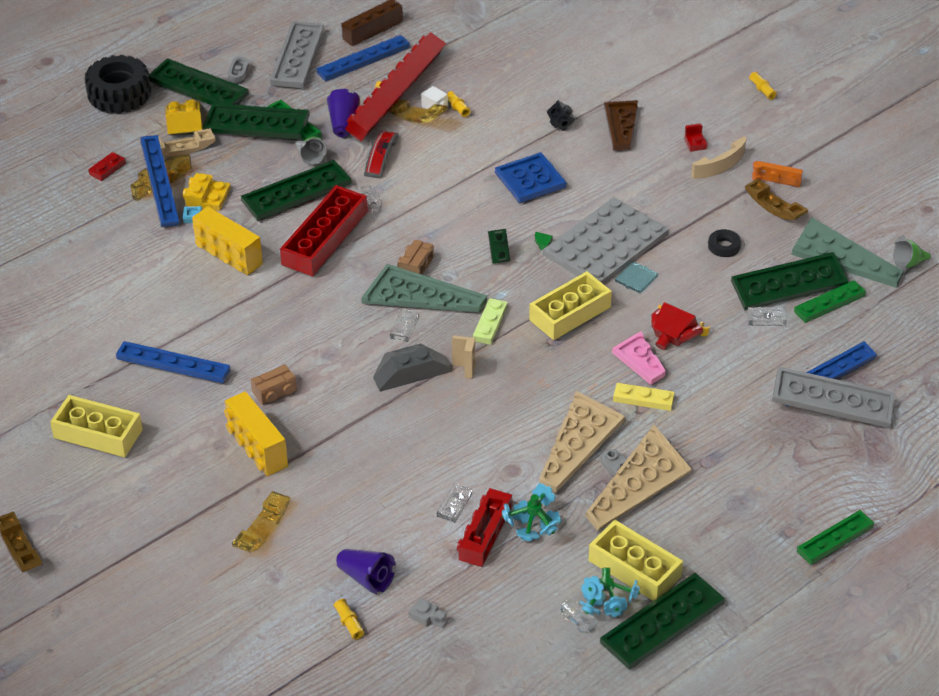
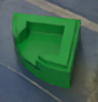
(543, 240)

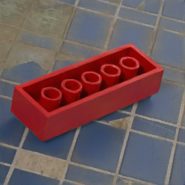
(323, 230)

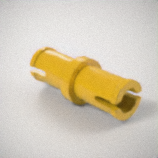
(762, 85)
(458, 104)
(348, 619)

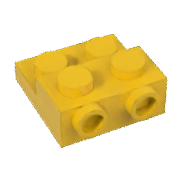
(206, 192)

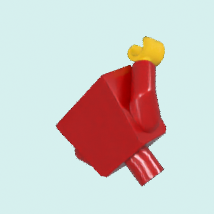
(675, 326)

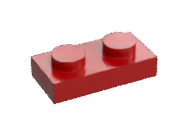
(107, 166)

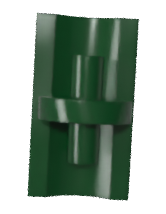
(498, 246)

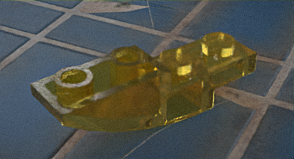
(175, 167)

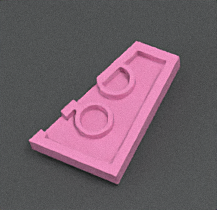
(640, 358)

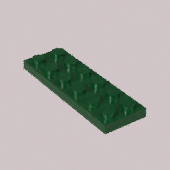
(197, 84)
(256, 121)
(295, 190)
(789, 280)
(662, 620)

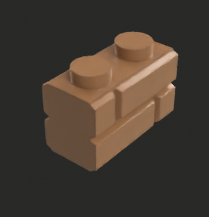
(417, 257)
(273, 384)

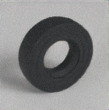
(724, 235)

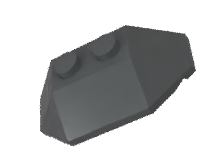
(409, 366)

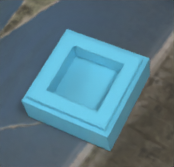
(189, 212)

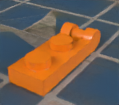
(777, 173)

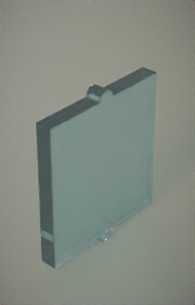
(636, 277)

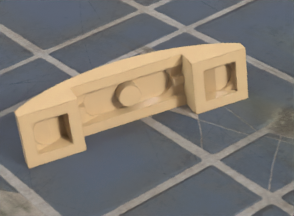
(188, 145)
(707, 168)

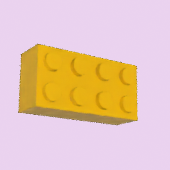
(227, 240)
(256, 433)

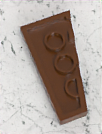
(621, 122)

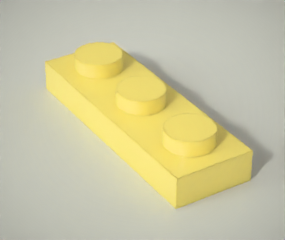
(643, 396)

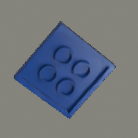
(530, 177)

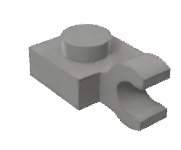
(427, 612)

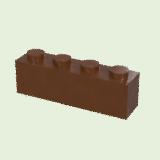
(372, 22)

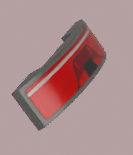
(379, 152)

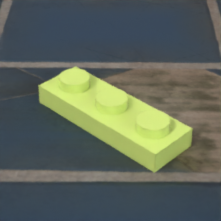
(490, 321)

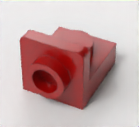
(694, 137)

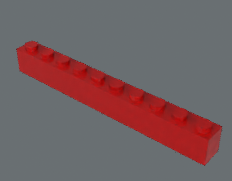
(395, 86)

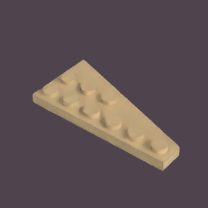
(579, 437)
(644, 474)

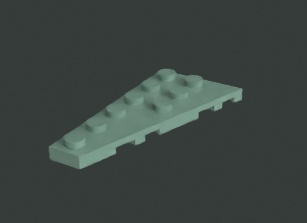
(853, 258)
(409, 289)

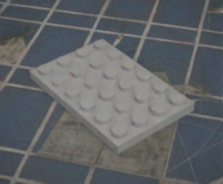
(606, 241)

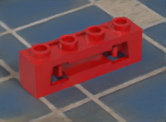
(471, 547)

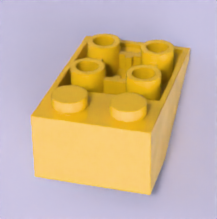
(183, 117)

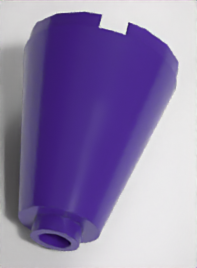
(340, 107)
(367, 568)

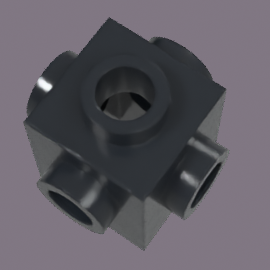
(560, 115)

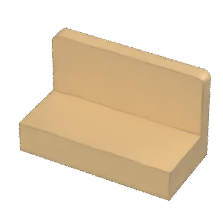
(464, 354)

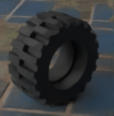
(117, 84)

